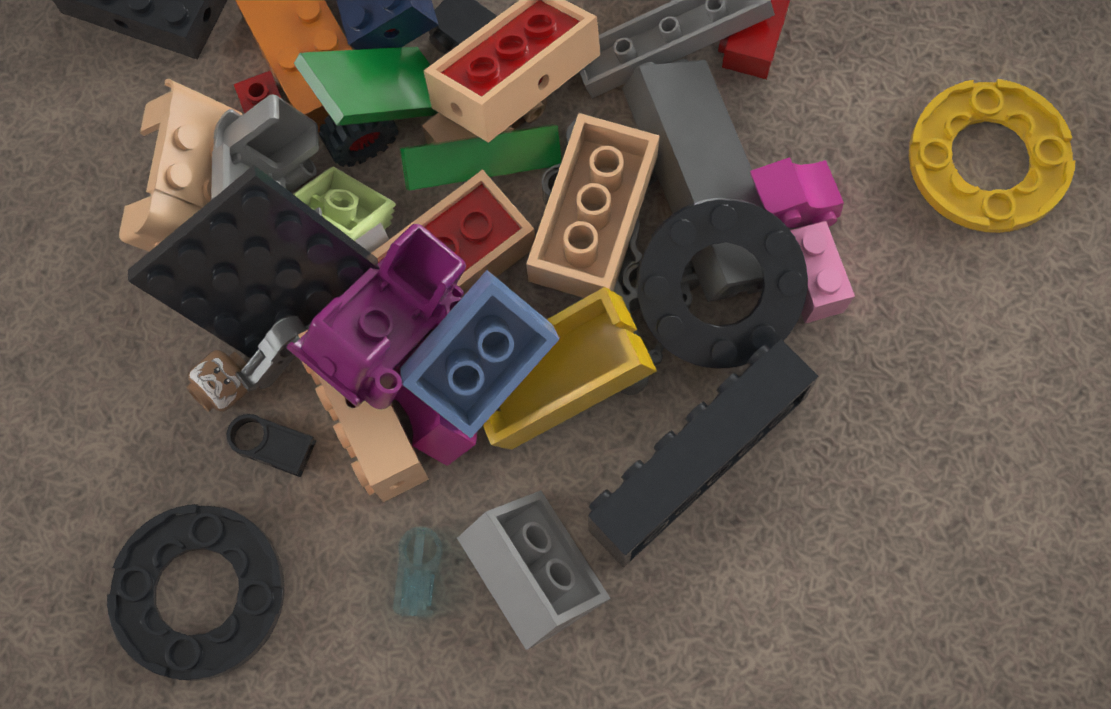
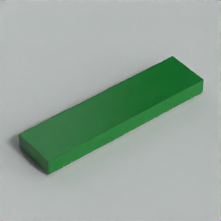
(465, 157)

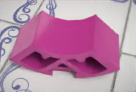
(798, 192)
(432, 431)

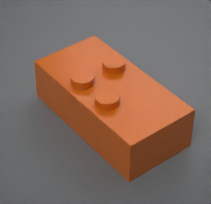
(286, 30)

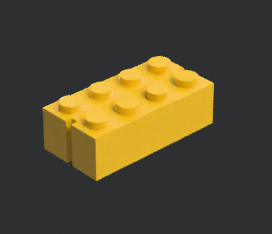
(587, 365)

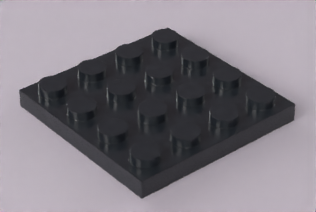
(251, 262)

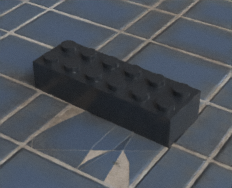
(701, 452)

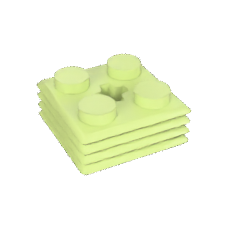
(347, 202)

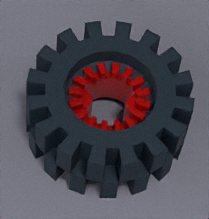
(357, 141)

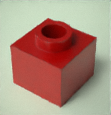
(256, 89)

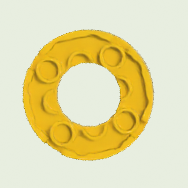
(1016, 108)

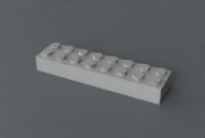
(666, 36)

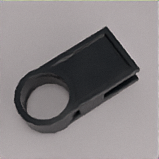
(280, 445)

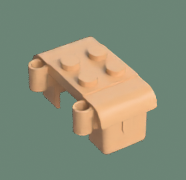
(180, 165)

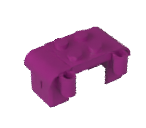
(383, 318)

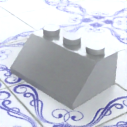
(532, 568)

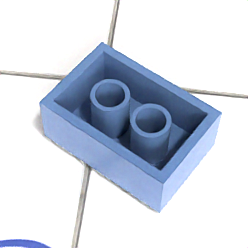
(478, 354)

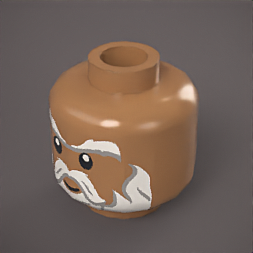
(215, 382)

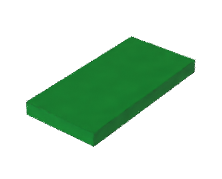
(368, 83)

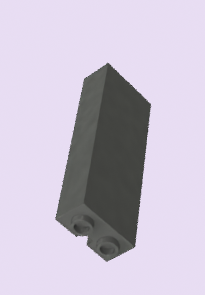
(697, 160)

